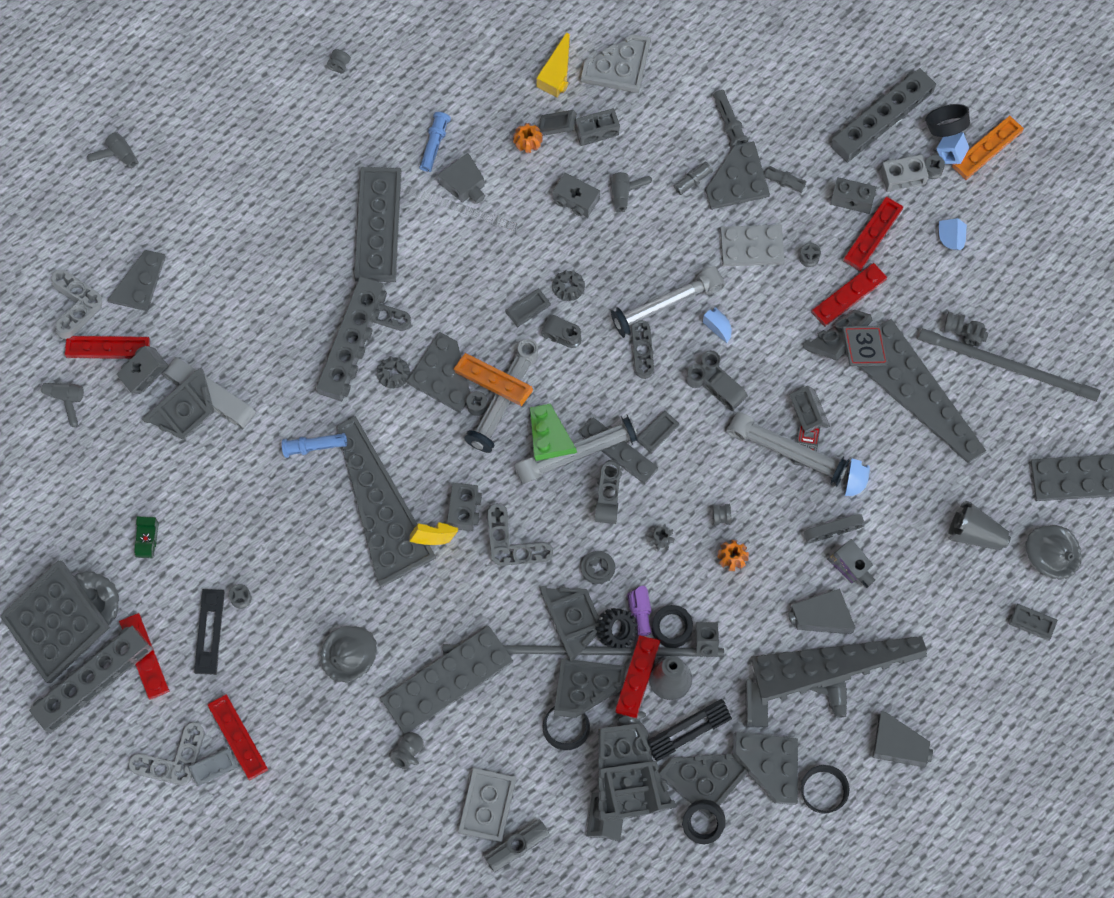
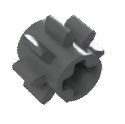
(974, 333)
(656, 534)

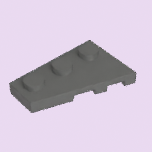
(140, 282)

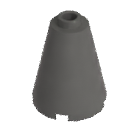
(977, 528)
(670, 678)

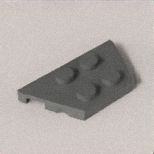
(184, 407)
(572, 616)

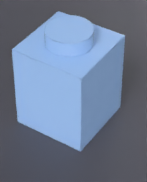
(953, 148)

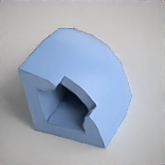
(952, 233)
(718, 324)
(857, 478)

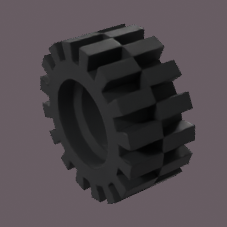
(626, 632)

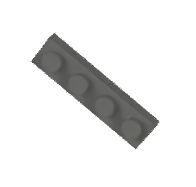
(623, 453)

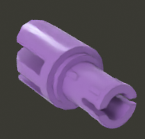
(640, 608)

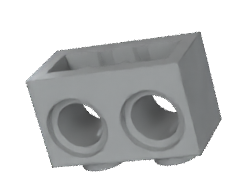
(906, 177)

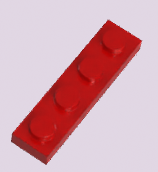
(873, 234)
(849, 294)
(104, 346)
(148, 666)
(638, 676)
(237, 737)

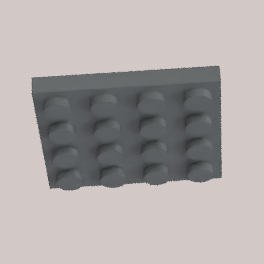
(54, 621)

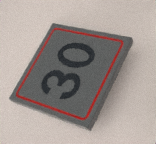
(865, 346)

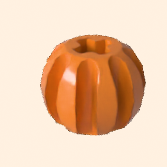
(527, 137)
(736, 561)

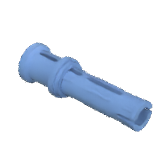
(436, 133)
(304, 445)

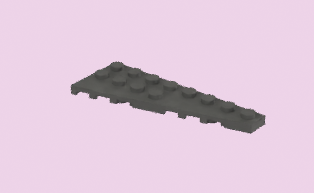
(918, 391)
(382, 510)
(801, 670)

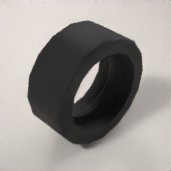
(675, 610)
(701, 838)

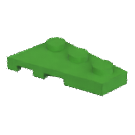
(549, 434)

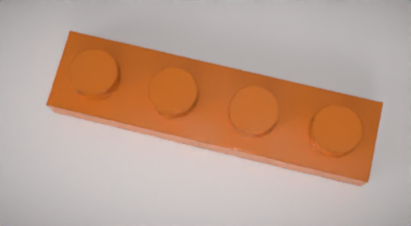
(988, 147)
(493, 379)

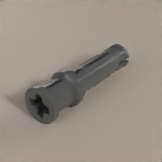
(733, 126)

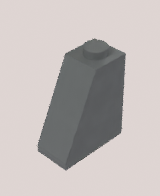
(823, 614)
(900, 743)

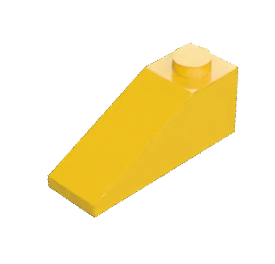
(555, 72)

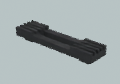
(207, 662)
(716, 714)

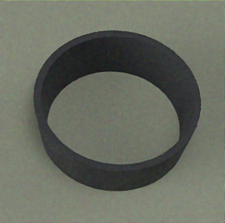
(945, 113)
(565, 746)
(832, 770)

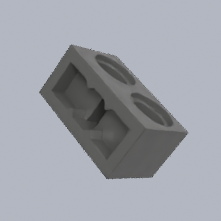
(597, 127)
(459, 506)

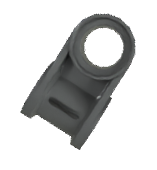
(560, 330)

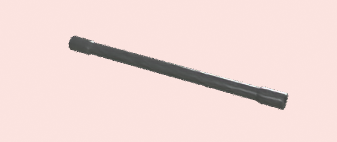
(1080, 389)

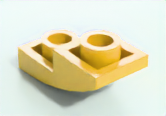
(433, 536)

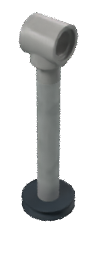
(708, 282)

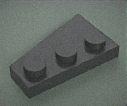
(831, 342)

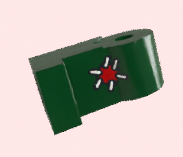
(146, 537)

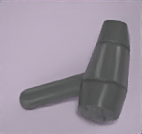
(116, 146)
(622, 186)
(68, 393)
(838, 697)

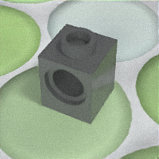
(707, 639)

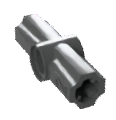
(505, 854)

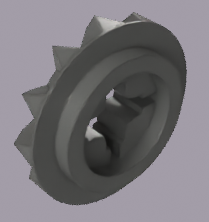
(573, 292)
(396, 380)
(593, 559)

